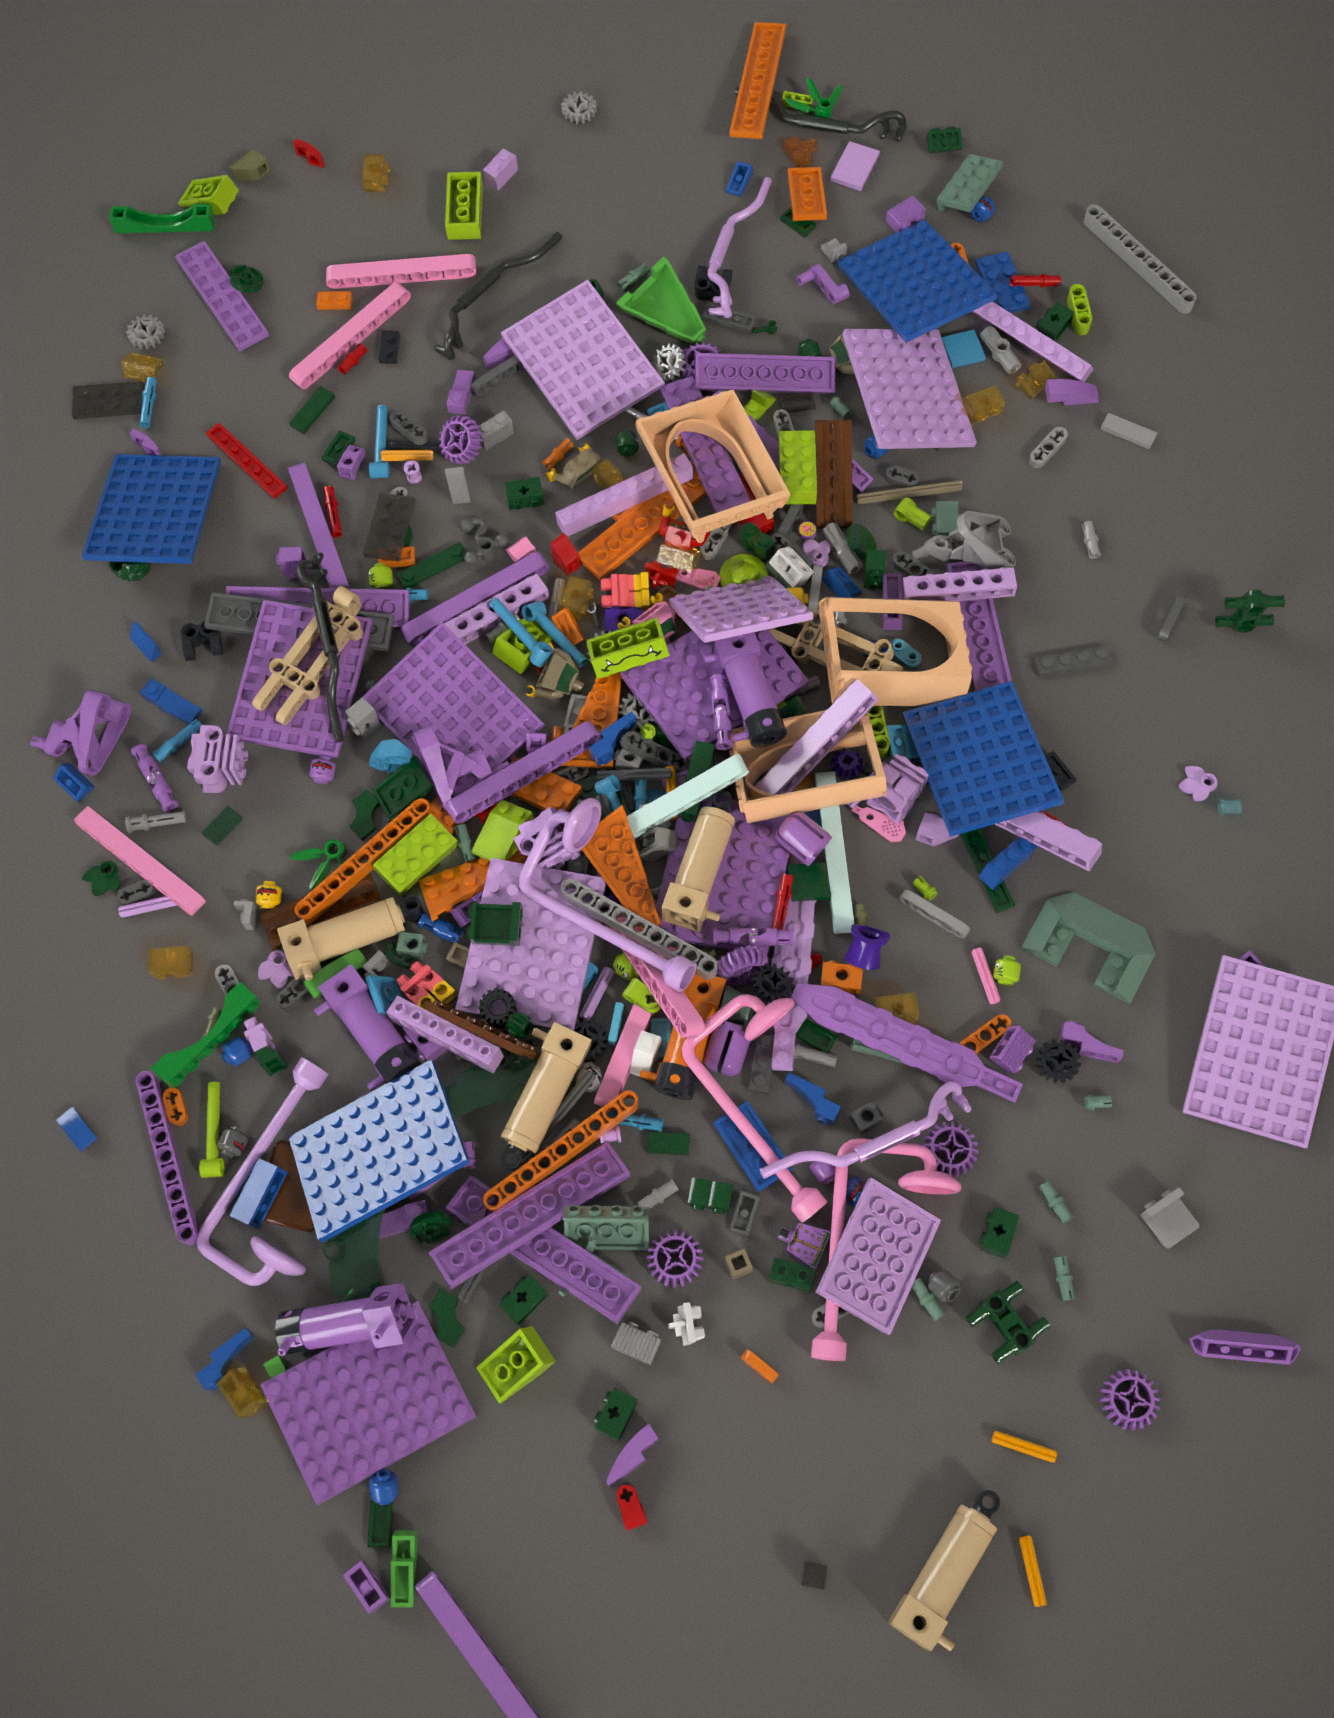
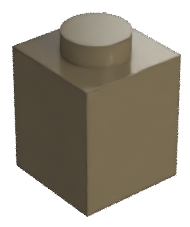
(738, 1264)

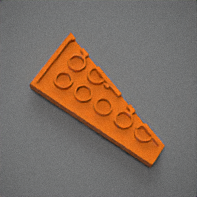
(602, 711)
(619, 864)
(457, 884)

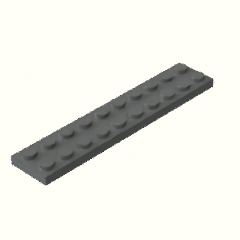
(241, 615)

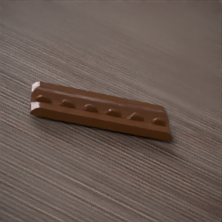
(834, 473)
(360, 896)
(482, 1029)

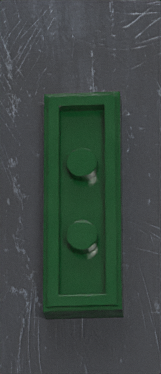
(312, 410)

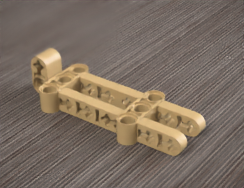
(346, 607)
(843, 637)

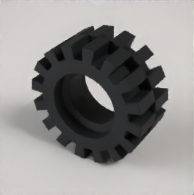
(489, 998)

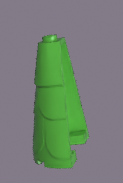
(665, 305)

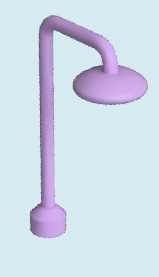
(577, 833)
(307, 1077)

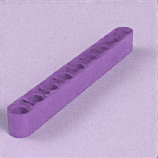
(318, 525)
(423, 625)
(522, 772)
(173, 1164)
(474, 1648)

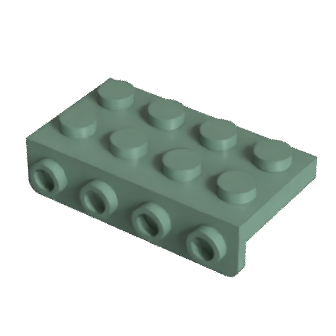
(969, 183)
(609, 1225)

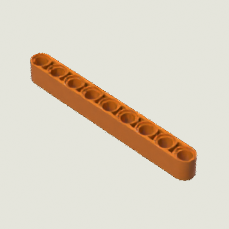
(354, 863)
(566, 1141)

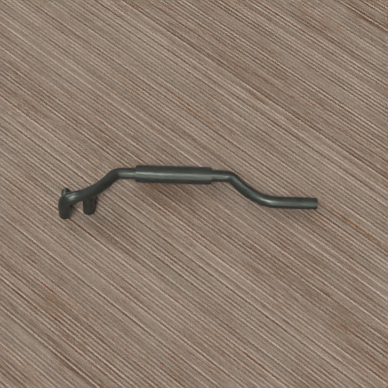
(841, 126)
(479, 287)
(326, 634)

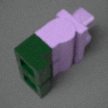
(263, 1047)

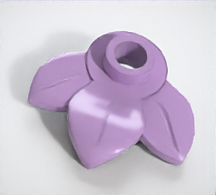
(817, 550)
(1195, 783)
(276, 972)

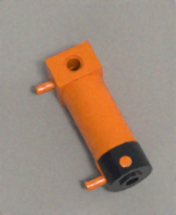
(674, 1075)

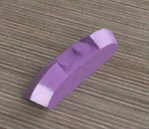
(1245, 1346)

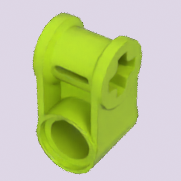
(639, 995)

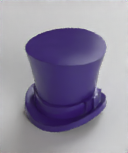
(866, 947)

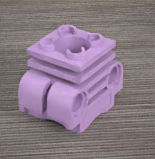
(217, 759)
(903, 785)
(554, 853)

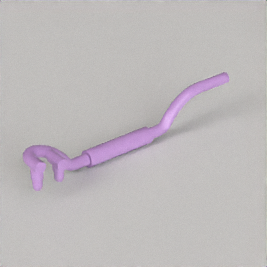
(721, 249)
(883, 1142)

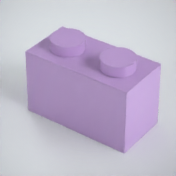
(500, 169)

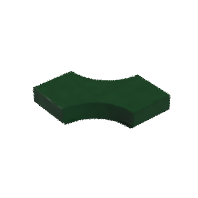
(365, 808)
(448, 1326)

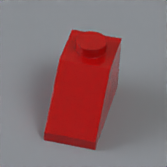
(564, 554)

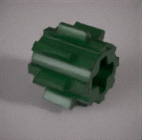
(519, 1024)

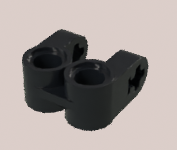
(705, 287)
(200, 635)

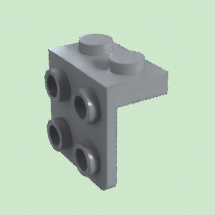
(1169, 1218)

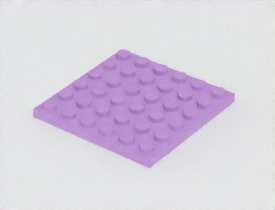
(739, 609)

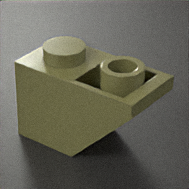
(250, 167)

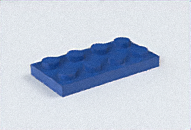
(996, 272)
(743, 1150)

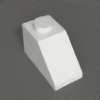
(645, 1053)

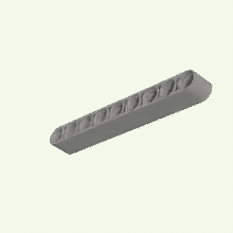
(1140, 259)
(632, 921)

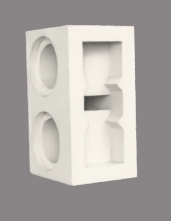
(791, 567)

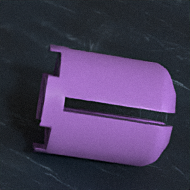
(802, 837)
(736, 1051)

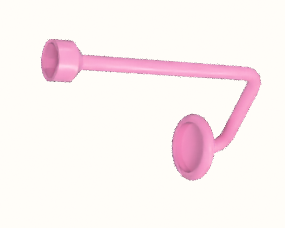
(805, 1200)
(829, 1344)

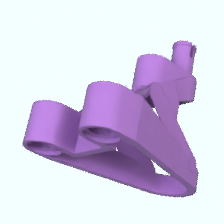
(94, 709)
(430, 755)

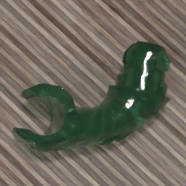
(391, 955)

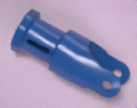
(440, 928)

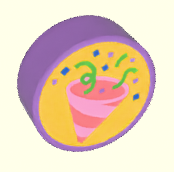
(807, 530)

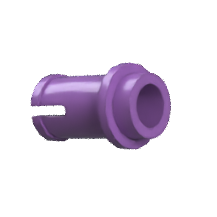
(469, 1147)

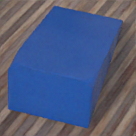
(739, 178)

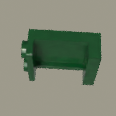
(495, 924)

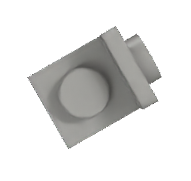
(834, 250)
(248, 914)
(375, 964)

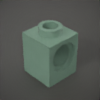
(406, 939)

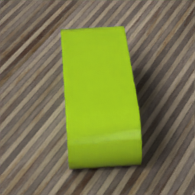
(1078, 302)
(881, 737)

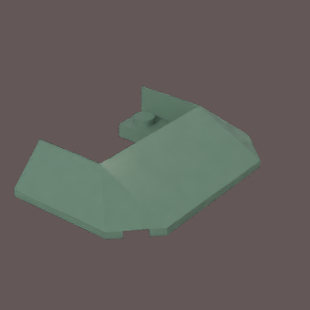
(1124, 940)

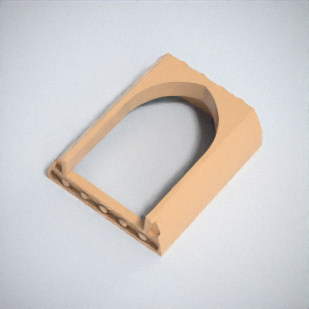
(726, 422)
(899, 687)
(763, 805)

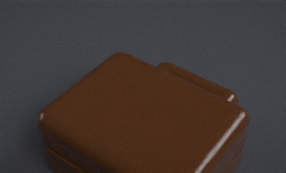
(290, 1205)

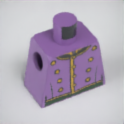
(805, 1243)

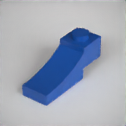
(170, 702)
(603, 750)
(825, 1110)
(222, 1358)

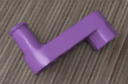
(819, 275)

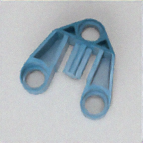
(390, 756)

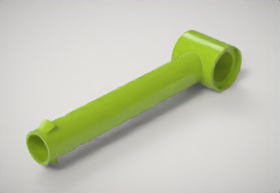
(212, 1165)

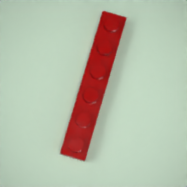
(246, 461)

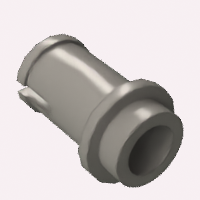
(839, 618)

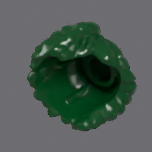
(130, 570)

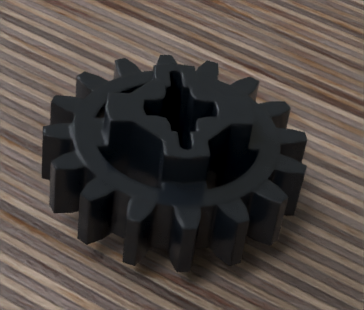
(772, 983)
(597, 1040)
(1066, 1061)

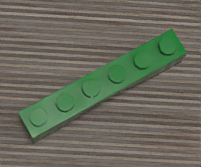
(129, 220)
(177, 1065)

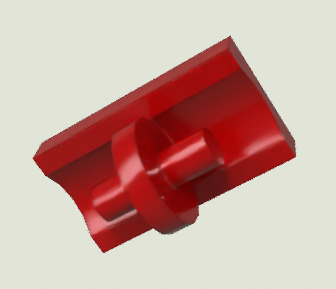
(660, 575)

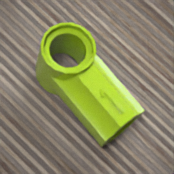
(909, 512)

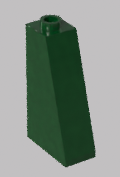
(701, 761)

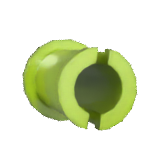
(928, 891)

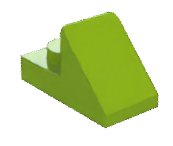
(758, 404)

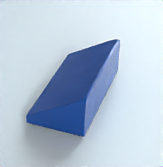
(840, 583)
(144, 642)
(73, 781)

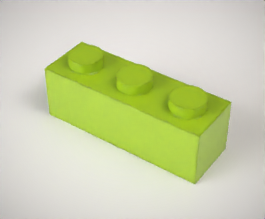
(806, 99)

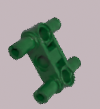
(1249, 611)
(1007, 1322)

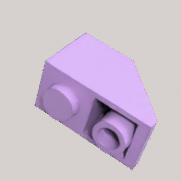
(933, 830)

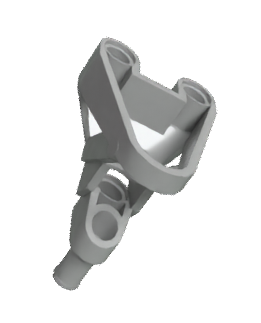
(978, 546)

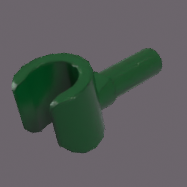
(770, 328)

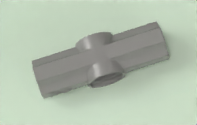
(1000, 350)
(841, 549)

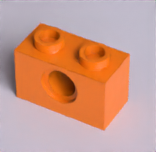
(851, 984)

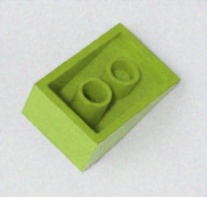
(216, 190)
(513, 651)
(499, 830)
(515, 1363)

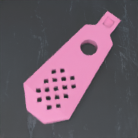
(693, 578)
(878, 821)

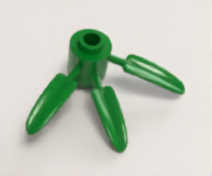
(824, 105)
(314, 853)

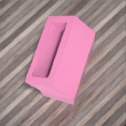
(520, 549)

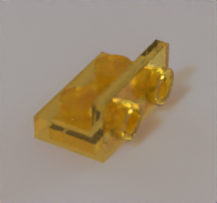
(140, 366)
(1035, 379)

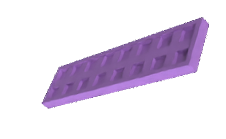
(222, 299)

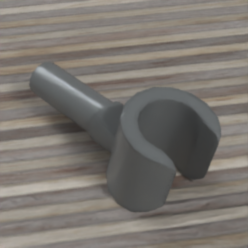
(594, 612)

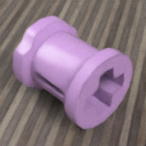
(412, 472)
(612, 1135)

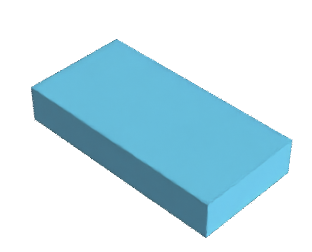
(616, 1024)
(662, 1028)

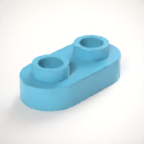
(902, 654)

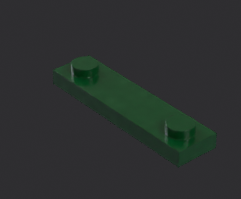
(432, 566)

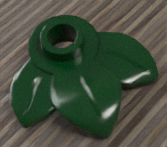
(100, 879)

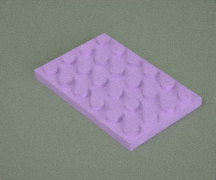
(878, 1256)

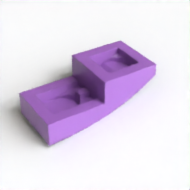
(143, 440)
(535, 741)

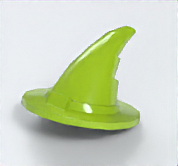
(741, 568)

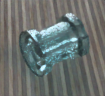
(1230, 806)

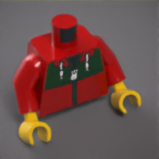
(677, 532)

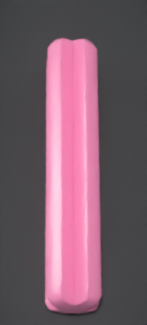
(986, 976)

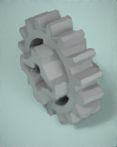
(579, 107)
(140, 338)
(669, 362)
(634, 702)

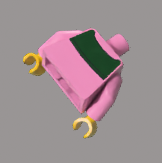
(659, 609)

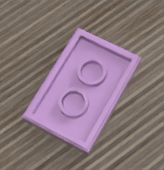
(855, 166)

